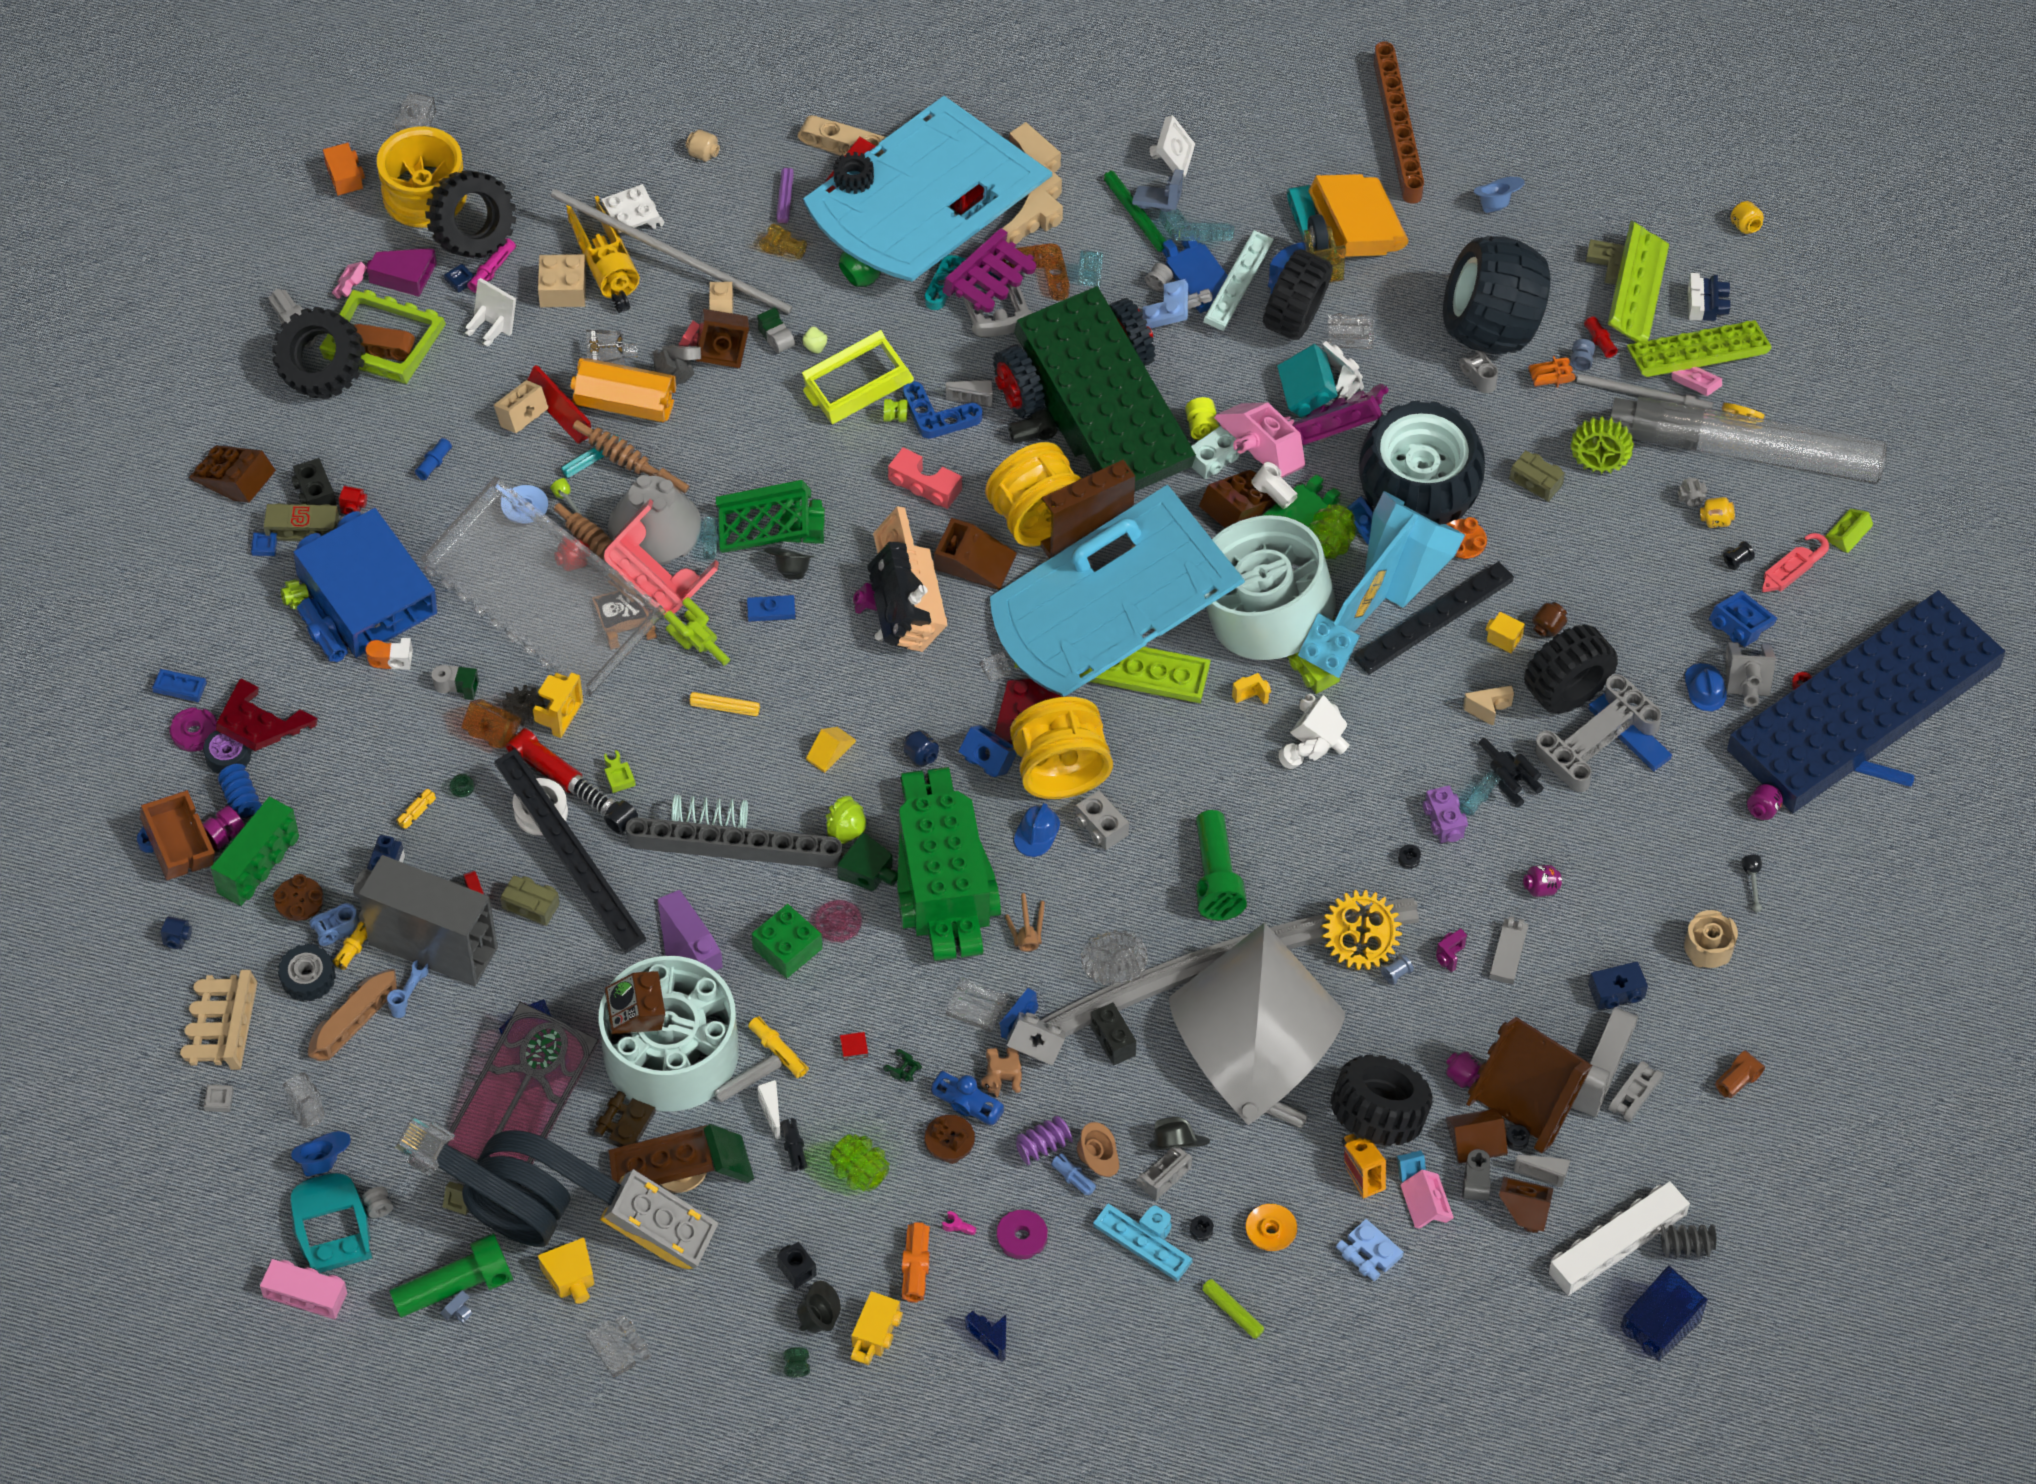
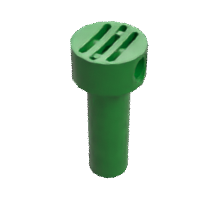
(1220, 891)
(483, 1265)

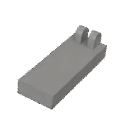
(1508, 950)

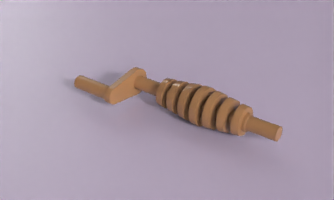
(618, 450)
(585, 530)

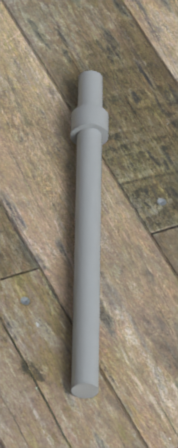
(1643, 392)

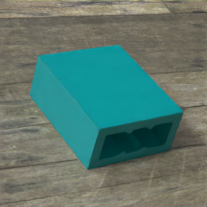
(1307, 380)

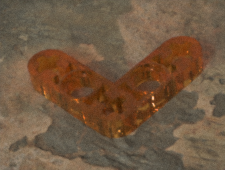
(1048, 263)

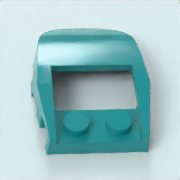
(321, 1197)

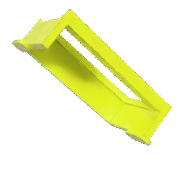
(864, 395)

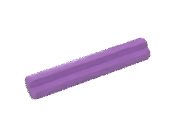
(785, 195)

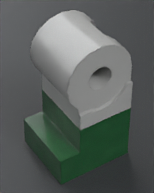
(775, 331)
(456, 679)

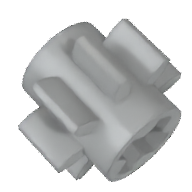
(1692, 492)

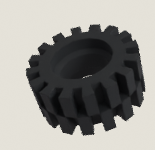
(853, 163)

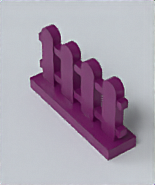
(985, 256)
(1342, 415)

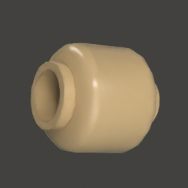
(702, 145)

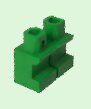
(816, 522)

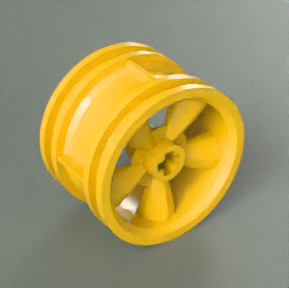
(411, 152)

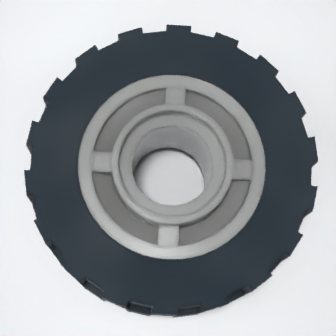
(304, 959)

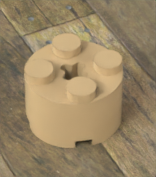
(1710, 939)

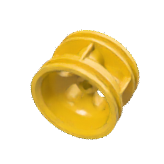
(1020, 484)
(1061, 748)

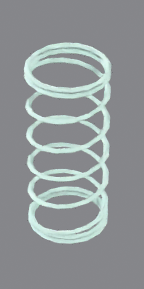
(676, 811)

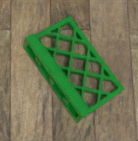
(765, 498)

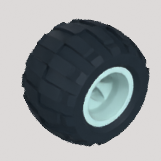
(1496, 295)

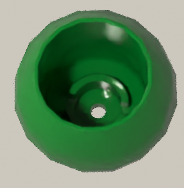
(857, 272)

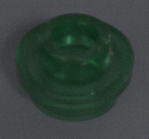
(461, 780)

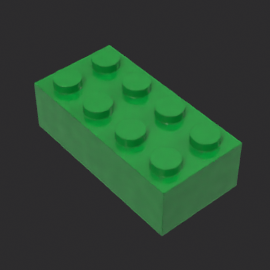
(255, 851)

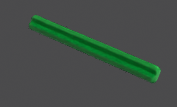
(1137, 213)

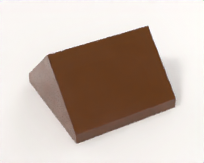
(1477, 1131)

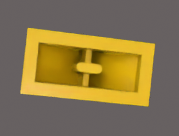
(829, 747)

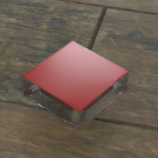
(854, 1046)

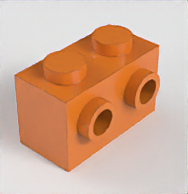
(343, 168)

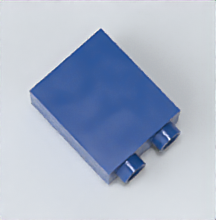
(364, 579)

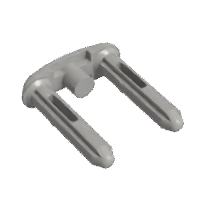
(1002, 324)

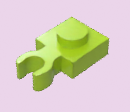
(618, 775)

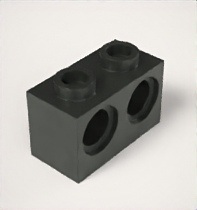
(313, 483)
(1113, 1033)

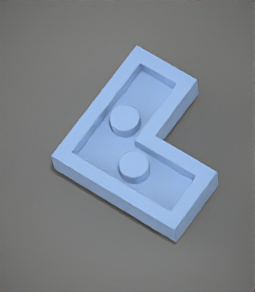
(1172, 309)

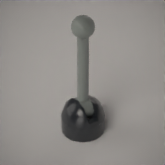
(1752, 865)

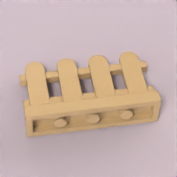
(237, 1008)

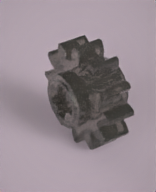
(522, 703)

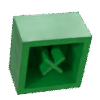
(787, 941)

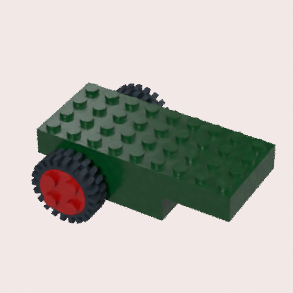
(1092, 376)

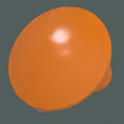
(1474, 540)

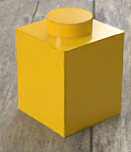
(1504, 632)

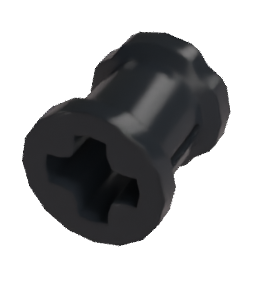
(1742, 553)

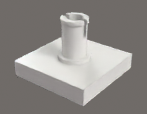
(1173, 146)

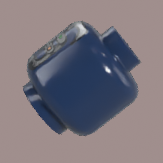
(920, 747)

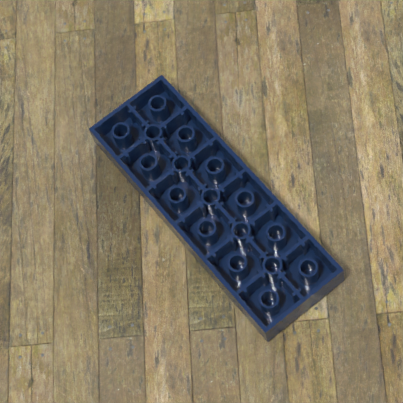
(1865, 700)

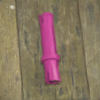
(487, 270)

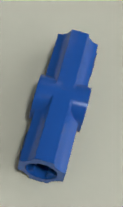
(322, 630)

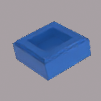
(264, 545)

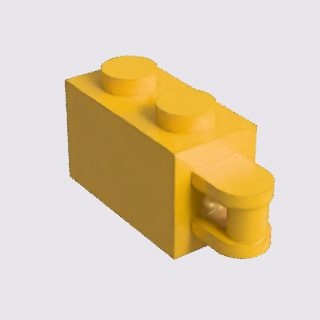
(875, 1327)

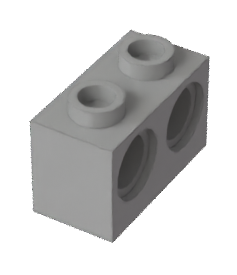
(1106, 818)

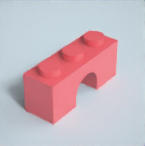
(938, 488)

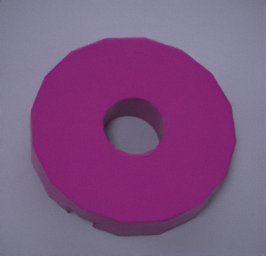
(192, 717)
(1026, 1221)

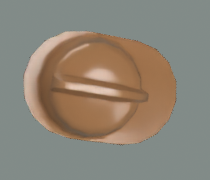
(1098, 1149)

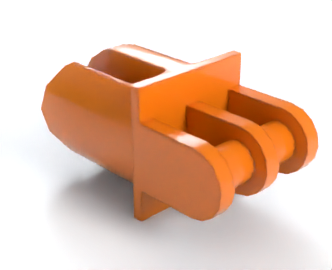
(1555, 371)

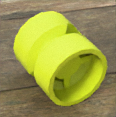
(1201, 415)

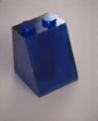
(1664, 1314)

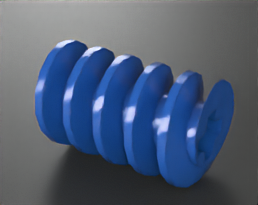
(239, 790)

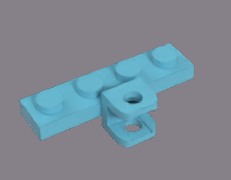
(1145, 1238)

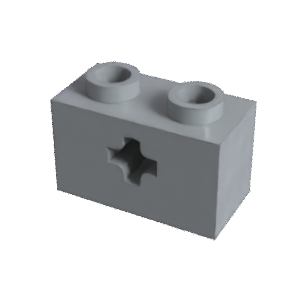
(1045, 1047)

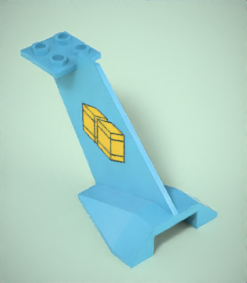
(1400, 562)

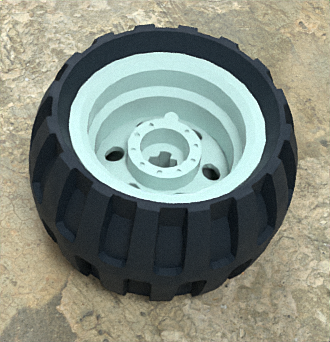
(1419, 438)

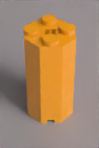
(623, 389)

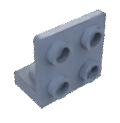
(1164, 199)

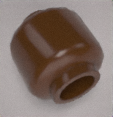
(1549, 619)

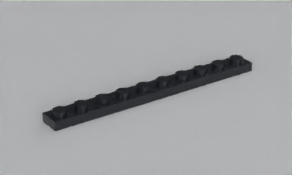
(570, 851)

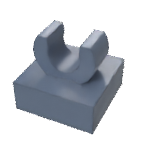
(457, 1308)

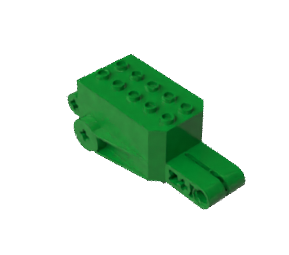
(942, 867)

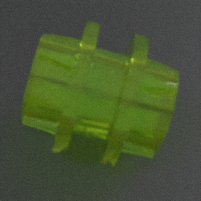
(1334, 529)
(859, 1162)

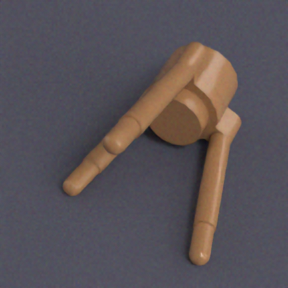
(1027, 938)

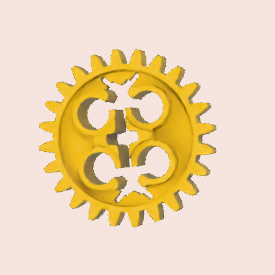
(1383, 933)

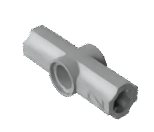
(285, 307)

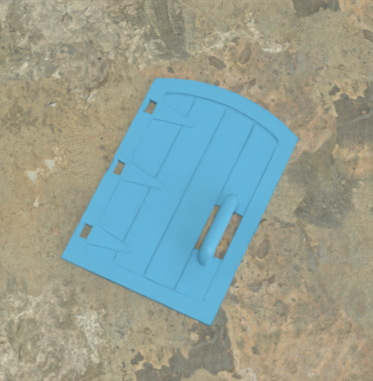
(905, 215)
(1080, 619)

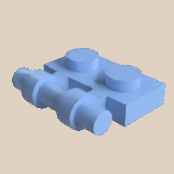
(1374, 1245)

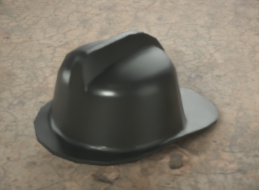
(790, 563)
(1175, 1132)
(819, 1308)

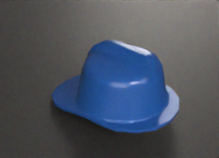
(1705, 687)
(1037, 831)
(321, 1154)

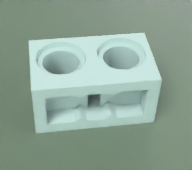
(1214, 452)

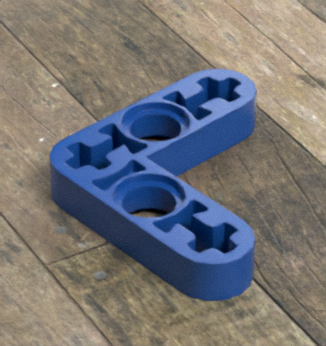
(931, 418)

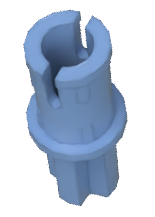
(1073, 1174)

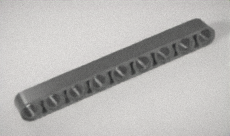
(725, 835)

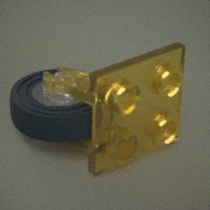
(1321, 243)

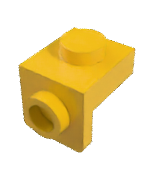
(1249, 687)

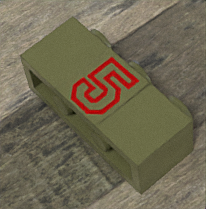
(298, 521)

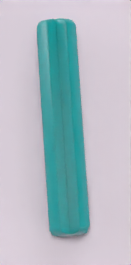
(582, 462)

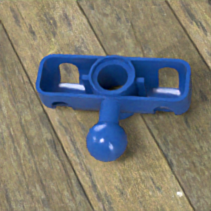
(967, 1098)

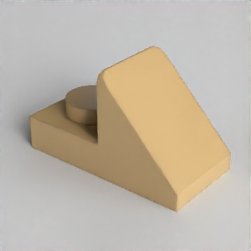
(1484, 702)

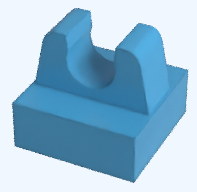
(1410, 1164)

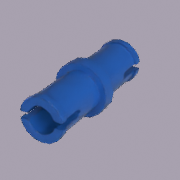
(433, 459)

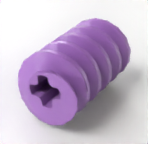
(1042, 1138)

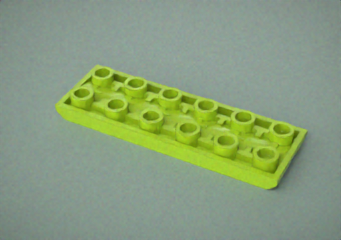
(1638, 283)
(1699, 348)

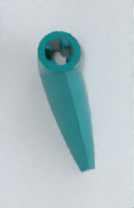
(1301, 206)

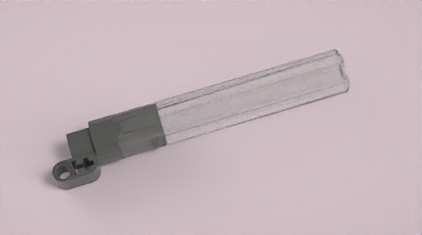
(1751, 439)

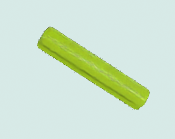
(1233, 1308)

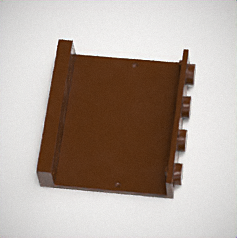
(1087, 505)
(1530, 1080)

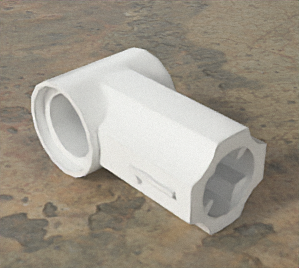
(1269, 481)

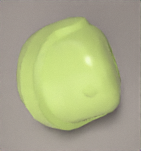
(814, 340)

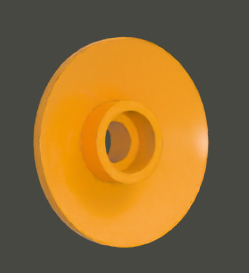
(1271, 1217)

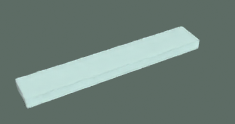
(1238, 280)

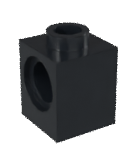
(797, 1274)

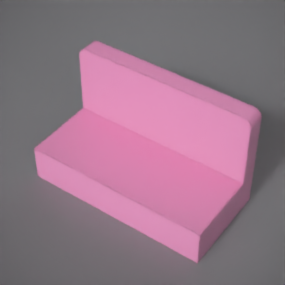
(1426, 1199)

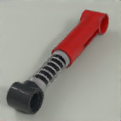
(570, 779)

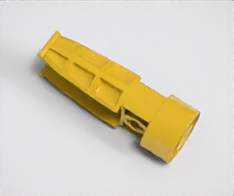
(607, 262)

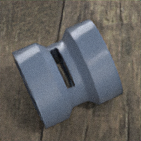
(1582, 354)

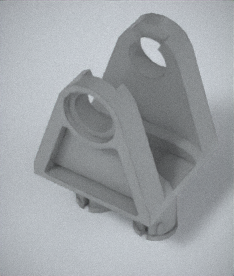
(1749, 673)

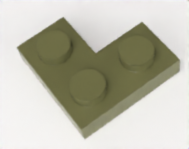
(1606, 254)

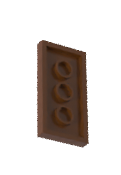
(664, 1157)

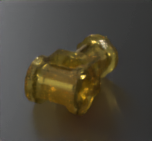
(781, 242)

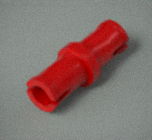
(1601, 337)

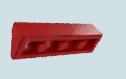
(559, 405)

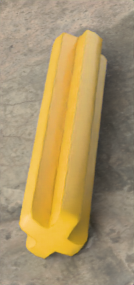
(724, 704)

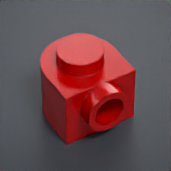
(352, 499)

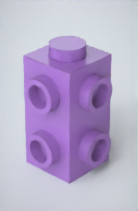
(1445, 814)

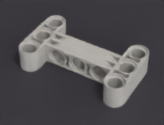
(1598, 732)

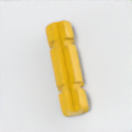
(416, 808)

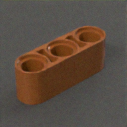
(386, 342)

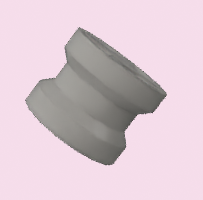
(1158, 277)
(377, 1202)

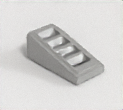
(970, 392)
(1543, 1168)

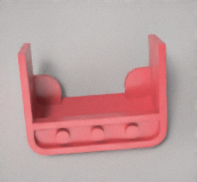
(645, 572)

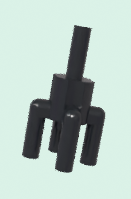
(1511, 770)

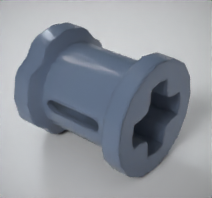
(1397, 969)

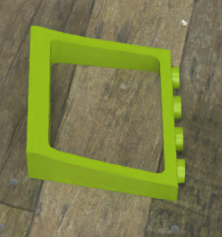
(395, 371)

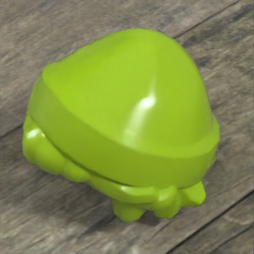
(845, 819)

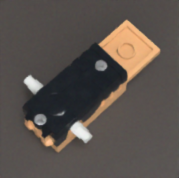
(905, 587)

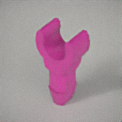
(958, 1225)

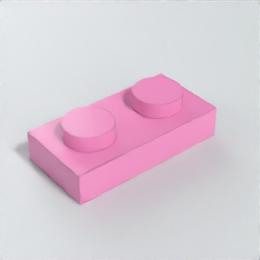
(1698, 380)

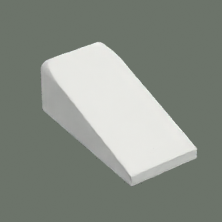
(769, 1102)

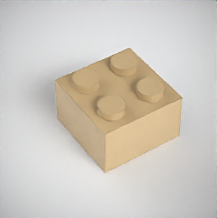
(562, 280)

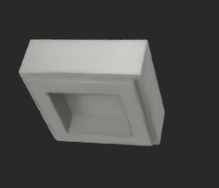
(218, 1098)

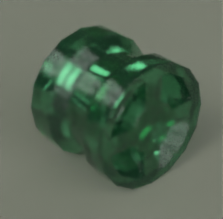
(796, 1362)

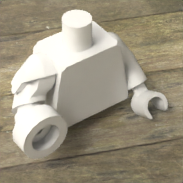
(1317, 729)

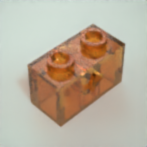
(490, 723)

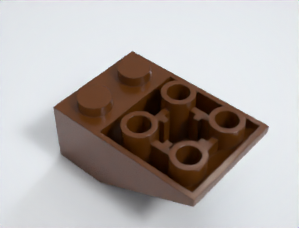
(234, 472)
(1235, 499)
(973, 555)

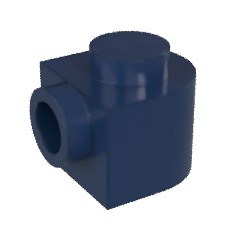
(175, 932)

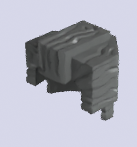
(679, 368)

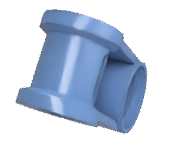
(334, 923)

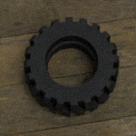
(443, 210)
(1297, 294)
(292, 343)
(1570, 669)
(1381, 1100)

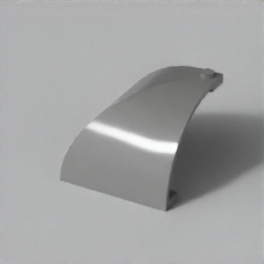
(1256, 1022)

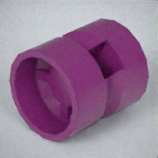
(224, 826)

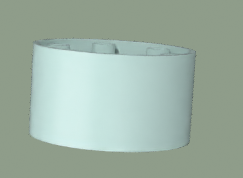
(1275, 605)
(689, 996)

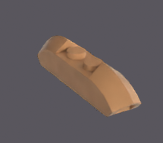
(352, 1016)

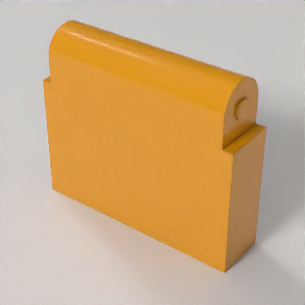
(1358, 214)

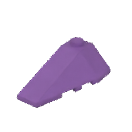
(685, 932)

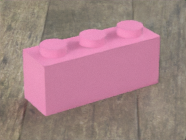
(303, 1288)

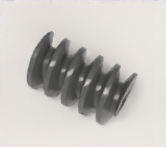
(1688, 1240)

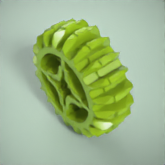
(1614, 439)

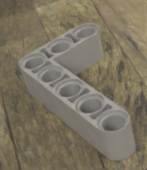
(1605, 1061)

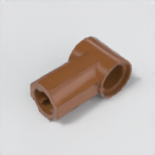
(1743, 1070)

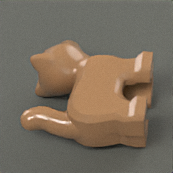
(1002, 1069)

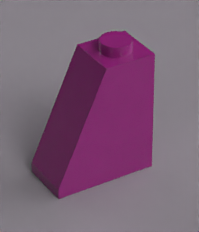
(402, 269)

